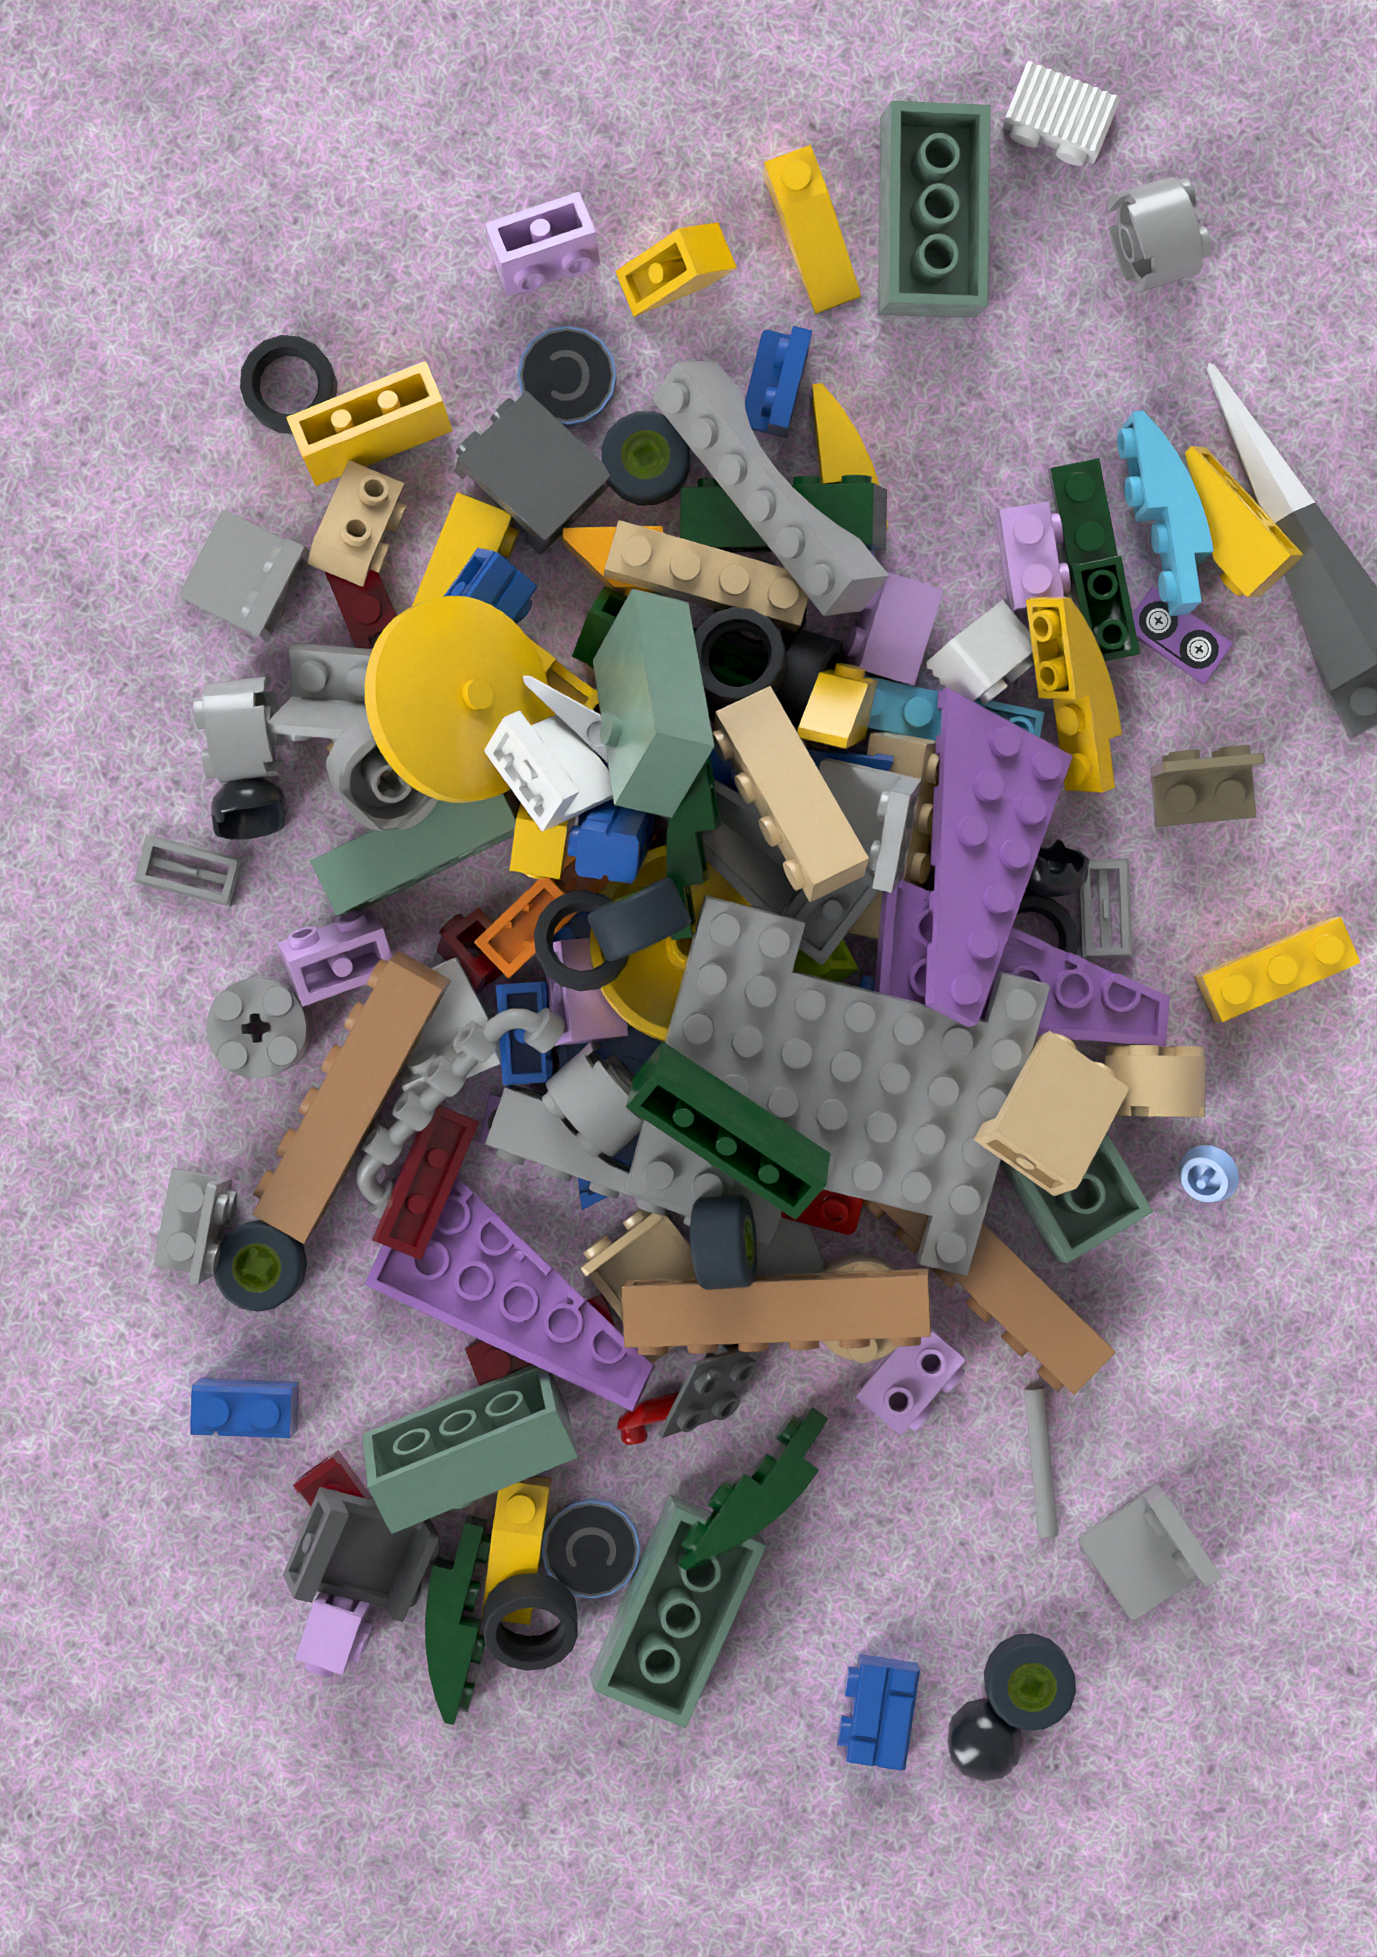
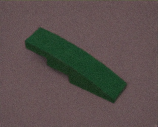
(685, 844)

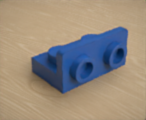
(776, 380)

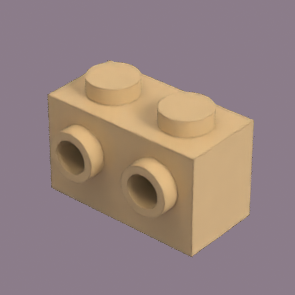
(356, 524)

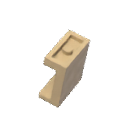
(1054, 1115)
(645, 1251)

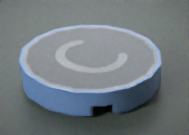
(568, 374)
(591, 1548)

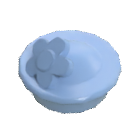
(1208, 1174)

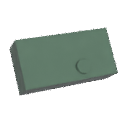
(934, 209)
(652, 704)
(396, 859)
(1088, 1215)
(467, 1447)
(673, 1619)

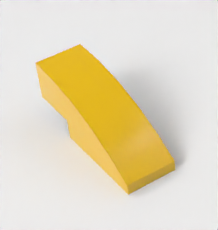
(837, 440)

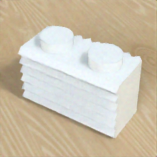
(1060, 114)
(984, 654)

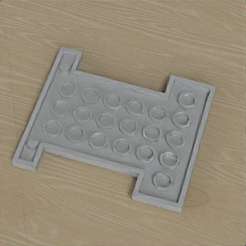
(851, 1070)

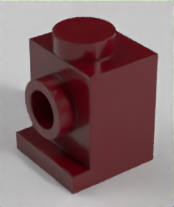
(459, 935)
(330, 1474)

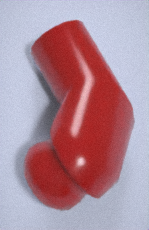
(647, 1412)

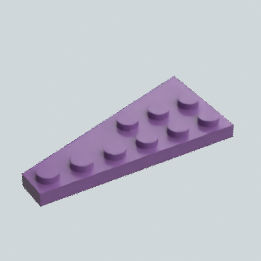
(985, 839)
(1082, 997)
(507, 1295)

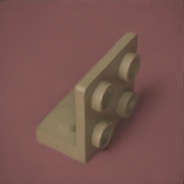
(1205, 788)

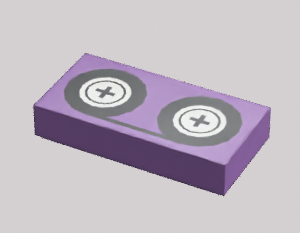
(1179, 638)

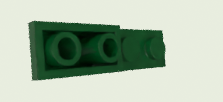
(1092, 557)
(756, 1500)
(450, 1636)

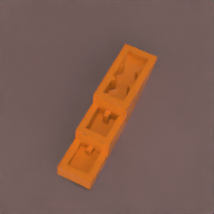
(511, 937)

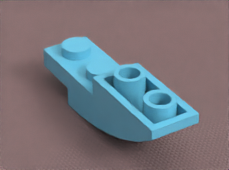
(1164, 492)
(914, 711)

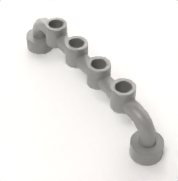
(445, 1080)

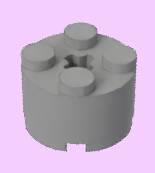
(1158, 233)
(237, 730)
(369, 797)
(243, 1051)
(594, 1100)

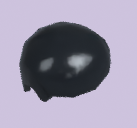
(248, 809)
(1063, 875)
(983, 1742)

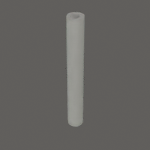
(1041, 1462)

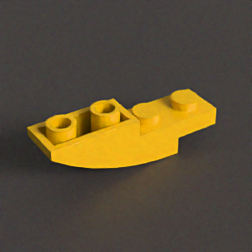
(1077, 679)

